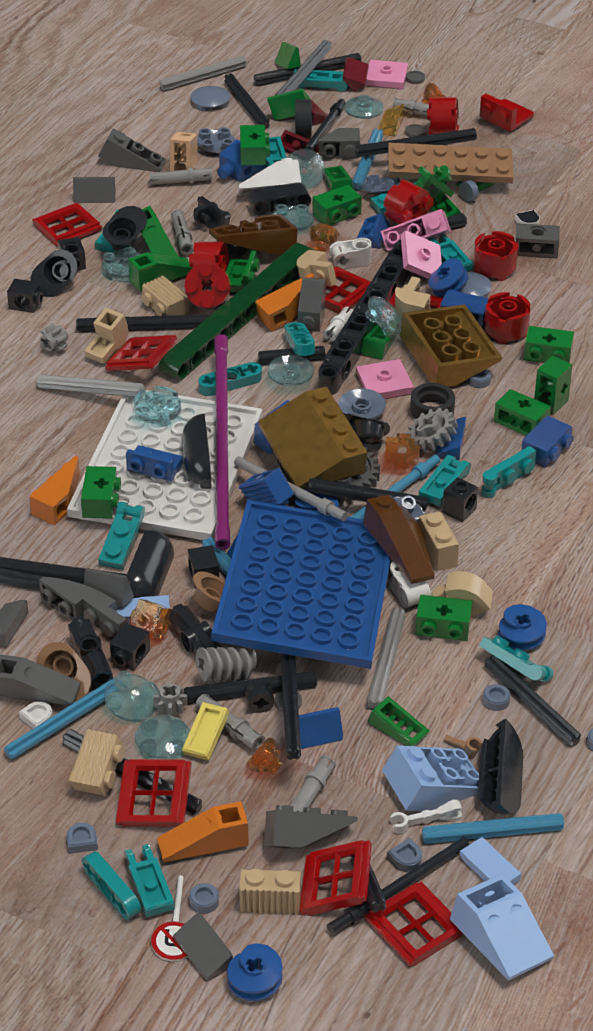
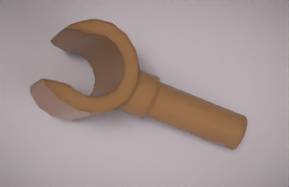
(470, 747)

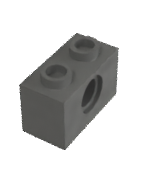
(537, 240)

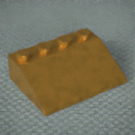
(448, 344)
(314, 439)

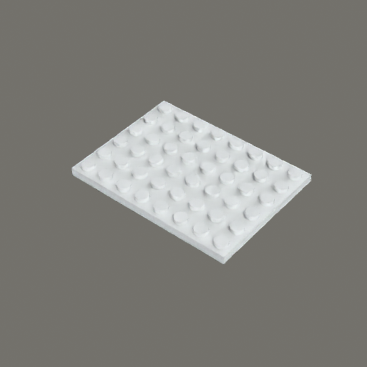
(178, 505)

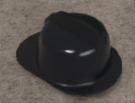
(125, 227)
(55, 272)
(368, 430)

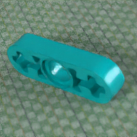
(299, 338)
(244, 375)
(111, 885)

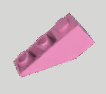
(426, 226)

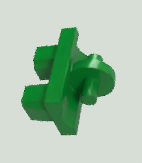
(440, 176)

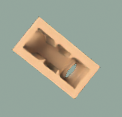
(183, 149)

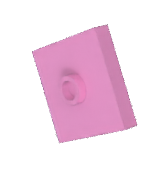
(386, 74)
(420, 254)
(386, 378)

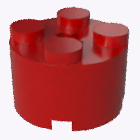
(443, 114)
(406, 202)
(210, 252)
(495, 255)
(194, 286)
(507, 317)

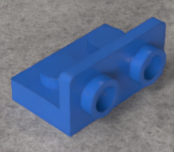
(153, 462)

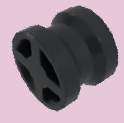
(259, 695)

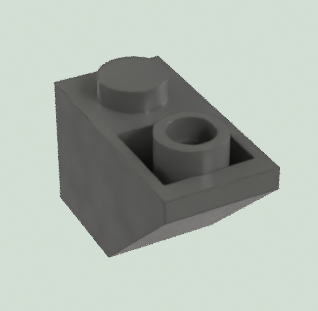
(340, 143)

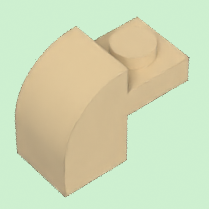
(316, 263)
(410, 298)
(111, 335)
(466, 587)

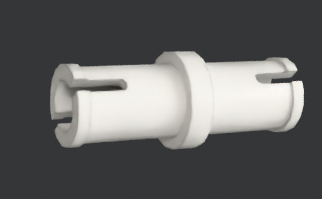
(337, 324)

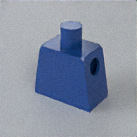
(231, 165)

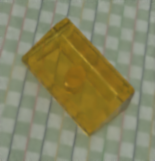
(392, 120)

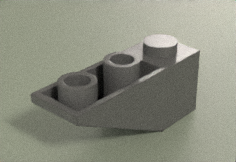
(127, 153)
(35, 682)
(297, 829)

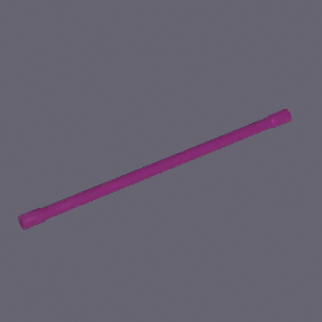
(222, 529)

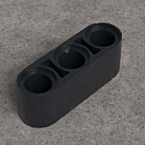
(266, 199)

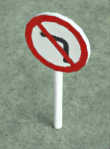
(162, 937)

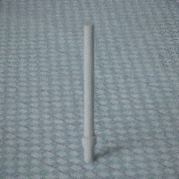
(323, 505)

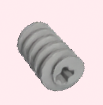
(225, 663)

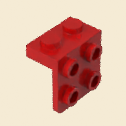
(503, 112)

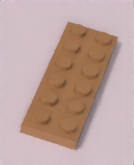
(465, 163)

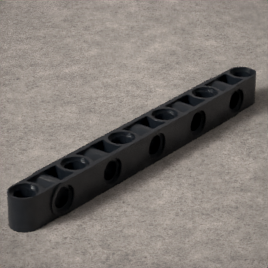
(348, 344)

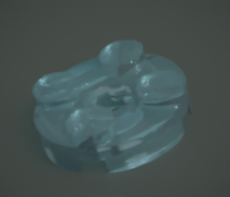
(116, 264)
(147, 410)

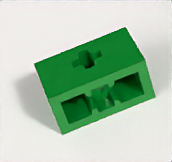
(254, 145)
(337, 205)
(547, 342)
(553, 383)
(520, 412)
(100, 491)
(443, 617)

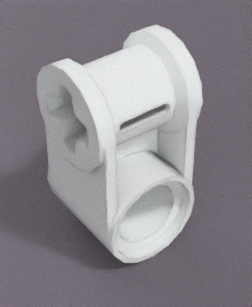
(353, 253)
(405, 591)

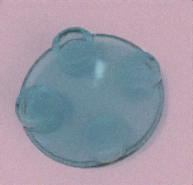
(297, 215)
(384, 315)
(130, 697)
(162, 737)

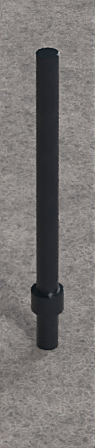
(335, 110)
(356, 913)

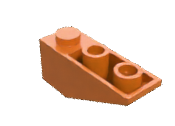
(281, 305)
(54, 495)
(209, 832)

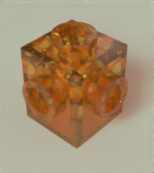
(392, 447)
(151, 618)

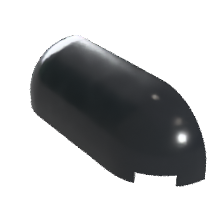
(196, 451)
(150, 564)
(501, 770)

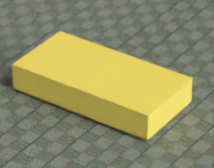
(205, 731)

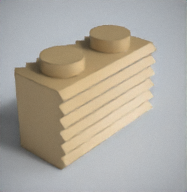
(165, 297)
(440, 541)
(96, 762)
(270, 891)

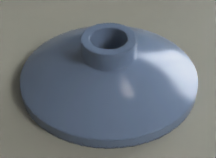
(362, 403)

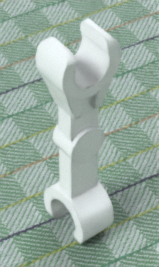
(449, 811)

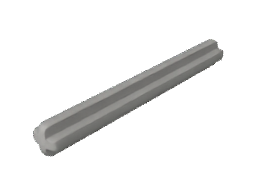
(203, 73)
(89, 385)
(386, 658)

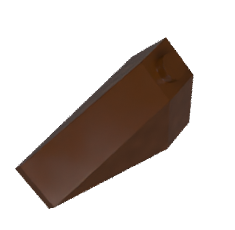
(266, 234)
(399, 537)

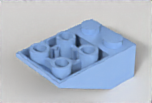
(430, 776)
(501, 926)

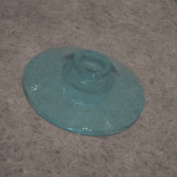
(364, 107)
(313, 163)
(290, 370)

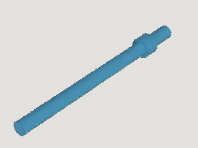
(418, 472)

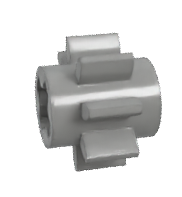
(54, 338)
(170, 700)

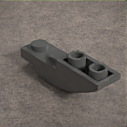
(81, 600)

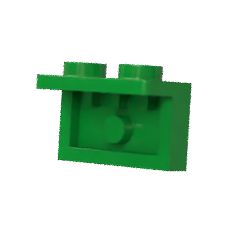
(242, 271)

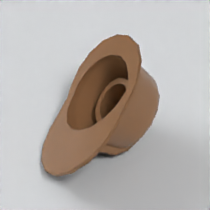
(208, 590)
(66, 661)

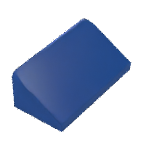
(372, 229)
(455, 445)
(320, 727)

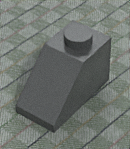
(312, 303)

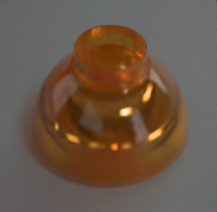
(431, 91)
(323, 236)
(266, 758)

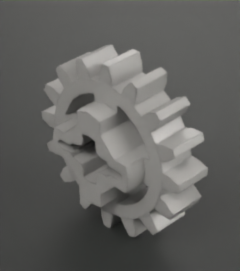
(433, 429)

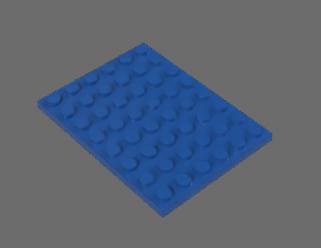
(303, 586)

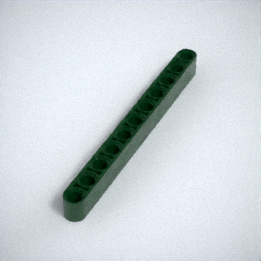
(231, 315)

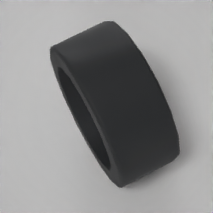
(303, 117)
(429, 392)

